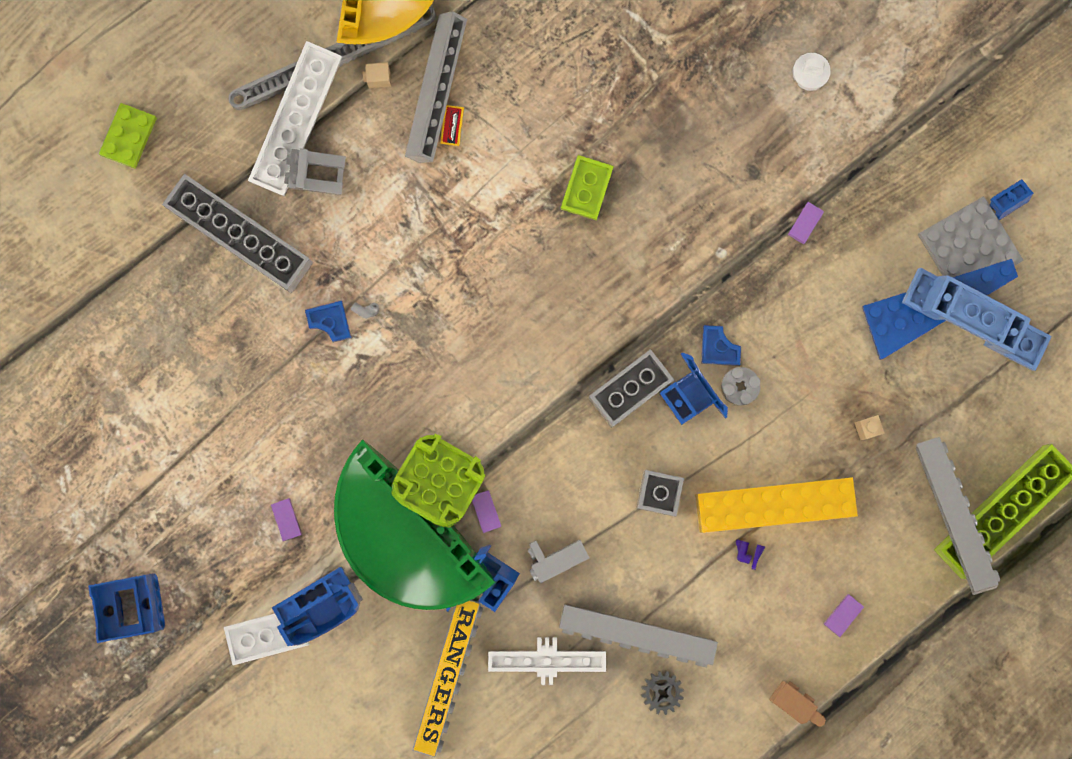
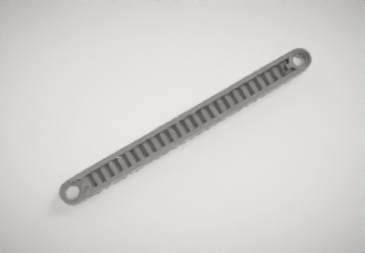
(278, 81)

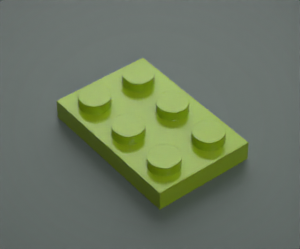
(127, 135)
(587, 187)

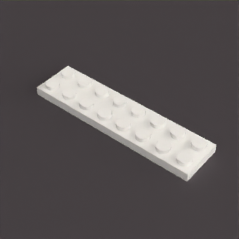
(295, 116)

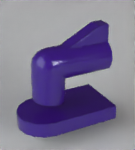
(742, 556)

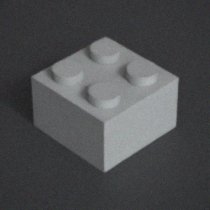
(660, 493)

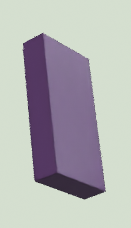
(805, 223)
(486, 511)
(286, 519)
(843, 615)

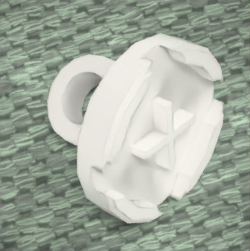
(811, 71)

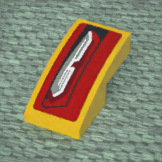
(452, 125)

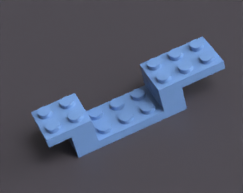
(982, 316)

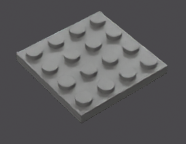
(969, 240)

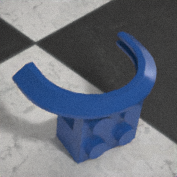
(691, 394)
(503, 575)

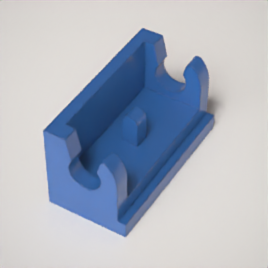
(1011, 199)

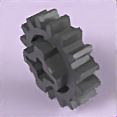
(656, 700)

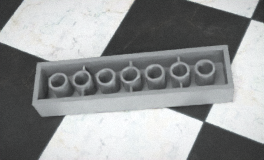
(237, 233)

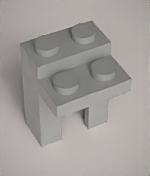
(297, 174)
(556, 562)

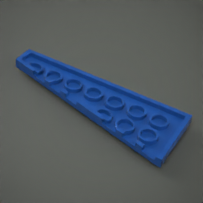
(897, 324)

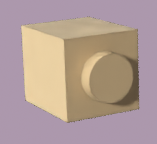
(377, 75)
(869, 427)

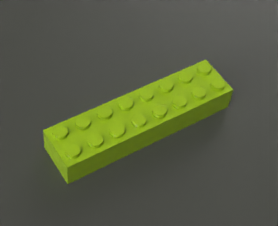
(1015, 502)

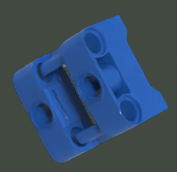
(107, 595)

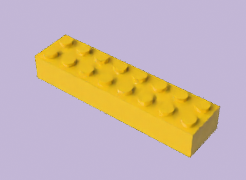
(776, 505)

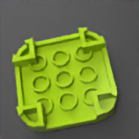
(438, 481)

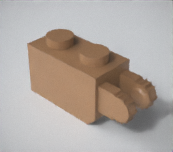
(797, 705)

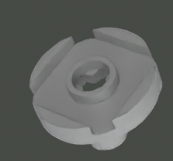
(750, 381)

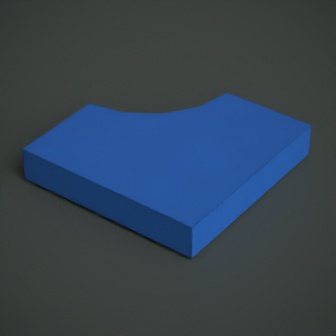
(330, 319)
(718, 349)

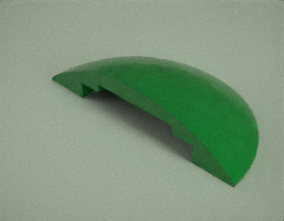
(396, 548)

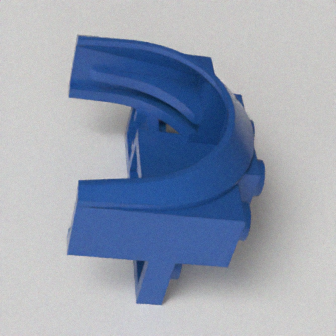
(318, 608)

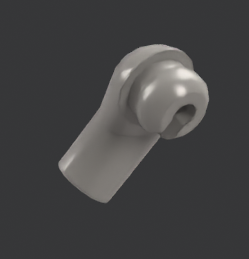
(365, 312)

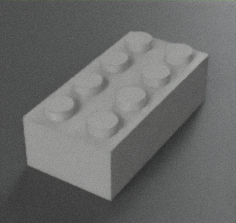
(630, 388)

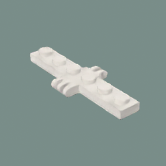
(546, 661)

